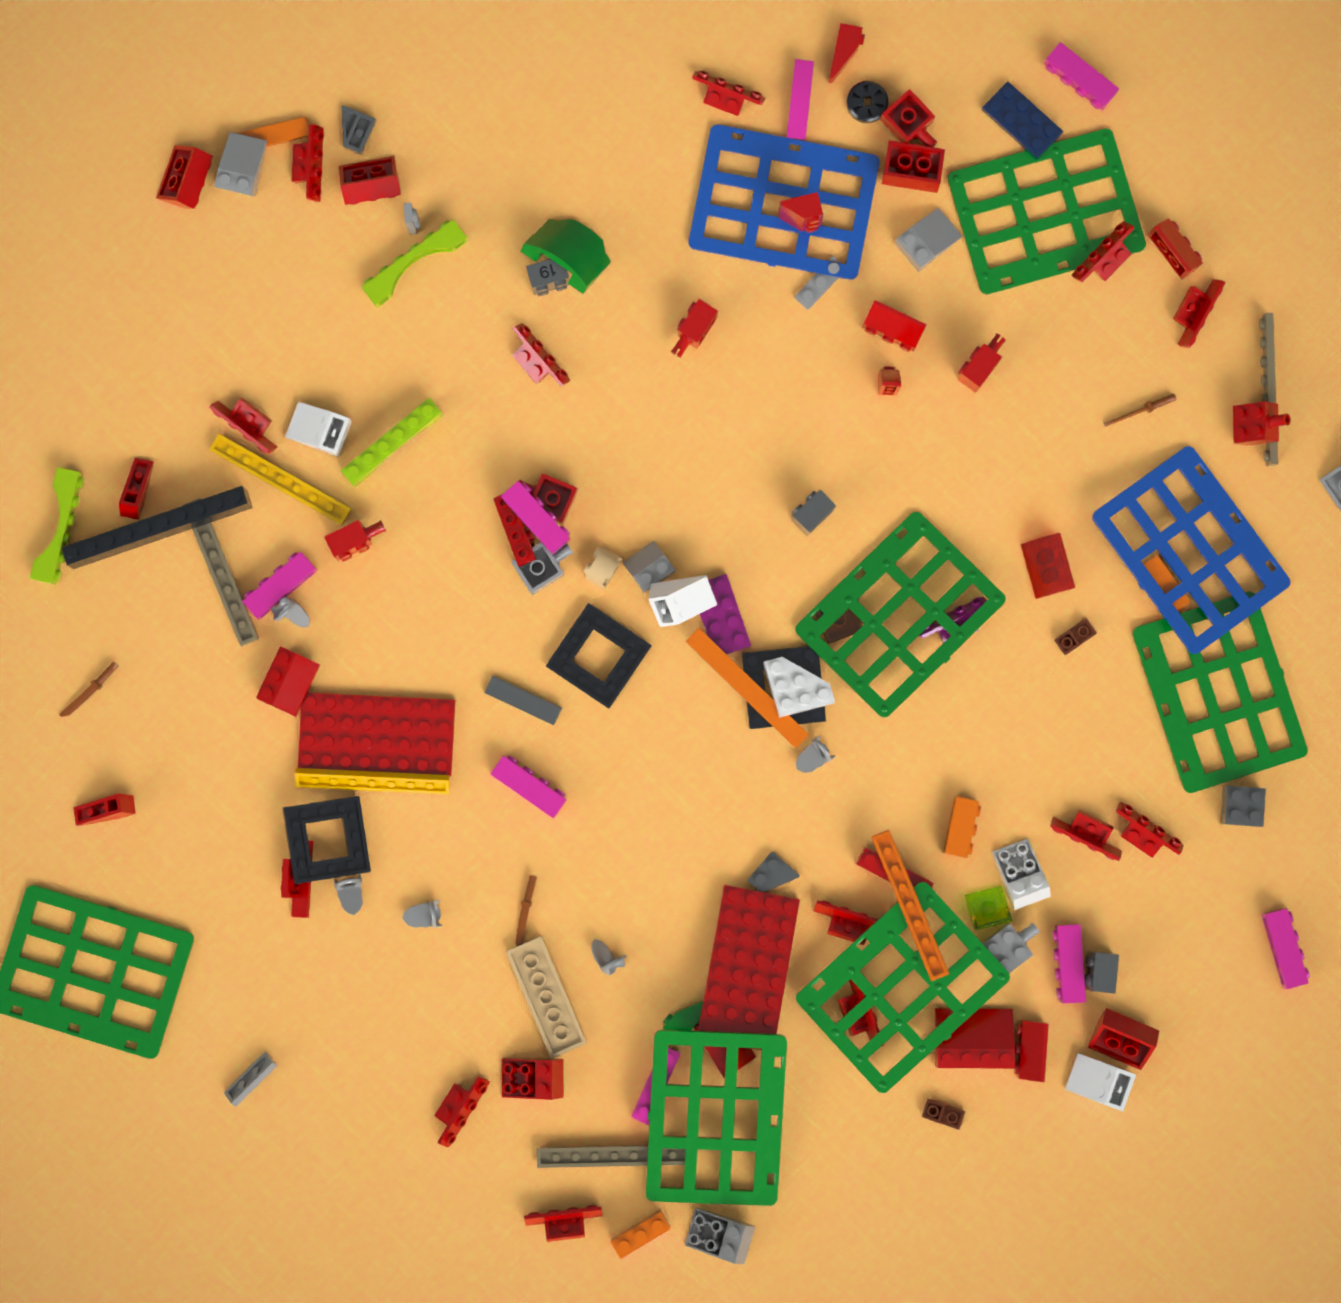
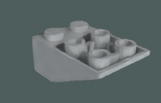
(720, 1236)

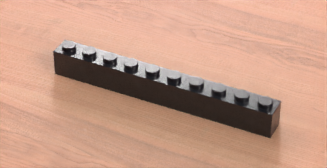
(157, 527)

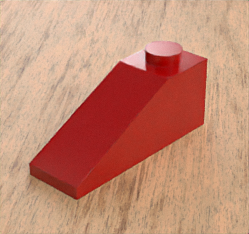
(846, 47)
(889, 381)
(135, 489)
(105, 809)

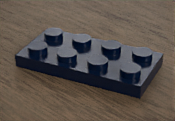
(1022, 120)

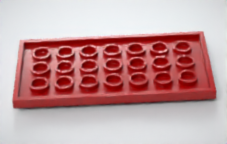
(377, 734)
(748, 962)

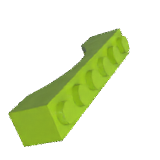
(446, 239)
(390, 442)
(47, 565)

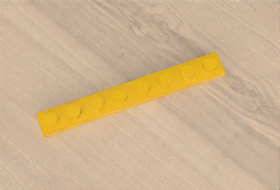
(280, 479)
(372, 781)

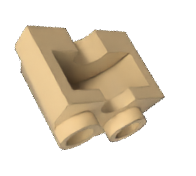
(603, 567)

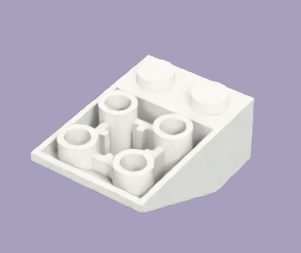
(318, 428)
(680, 599)
(1021, 874)
(1100, 1082)

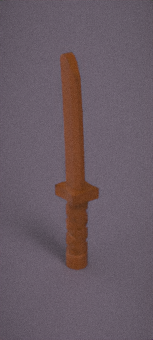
(1148, 407)
(95, 685)
(526, 904)

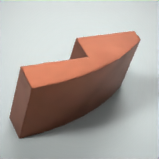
(1075, 636)
(943, 1114)

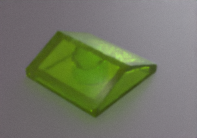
(988, 908)

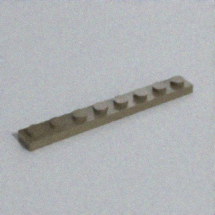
(1268, 380)
(225, 583)
(603, 1156)

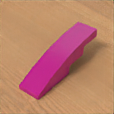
(800, 99)

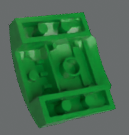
(571, 247)

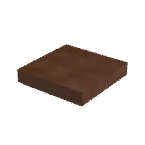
(844, 627)

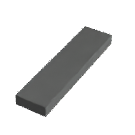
(523, 700)

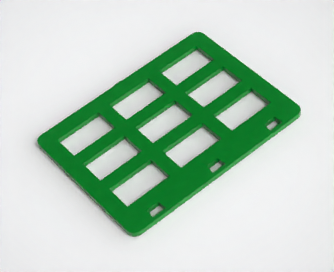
(1043, 266)
(875, 565)
(1175, 725)
(852, 960)
(93, 1028)
(768, 1137)

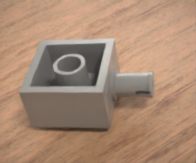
(542, 570)
(1010, 946)

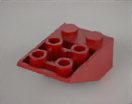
(533, 1078)

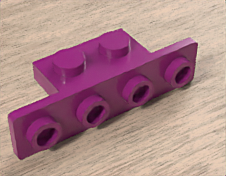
(958, 615)

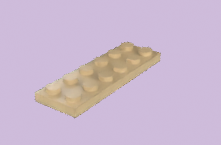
(546, 997)

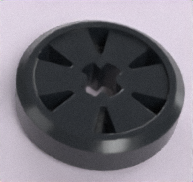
(856, 105)

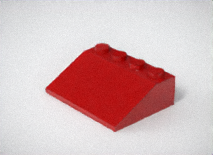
(980, 1042)

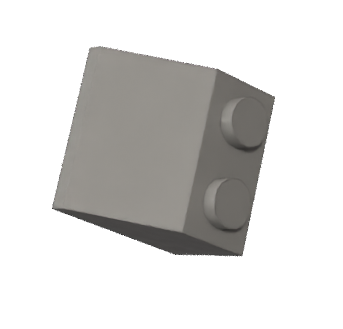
(649, 566)

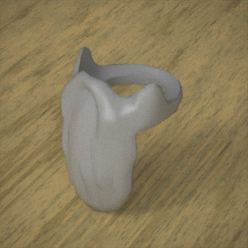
(292, 610)
(813, 756)
(350, 894)
(423, 915)
(605, 958)

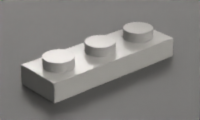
(411, 218)
(817, 286)
(250, 1079)

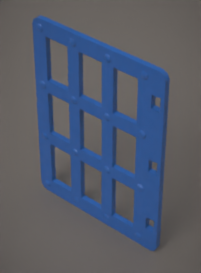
(776, 148)
(1220, 506)

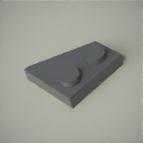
(356, 129)
(772, 873)

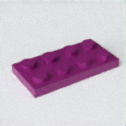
(724, 621)

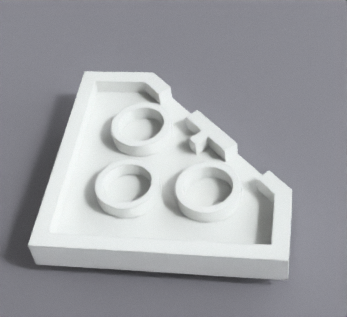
(796, 688)

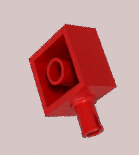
(909, 119)
(695, 327)
(982, 363)
(1257, 423)
(555, 495)
(352, 539)

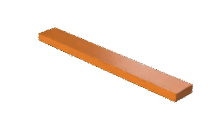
(746, 687)
(910, 905)

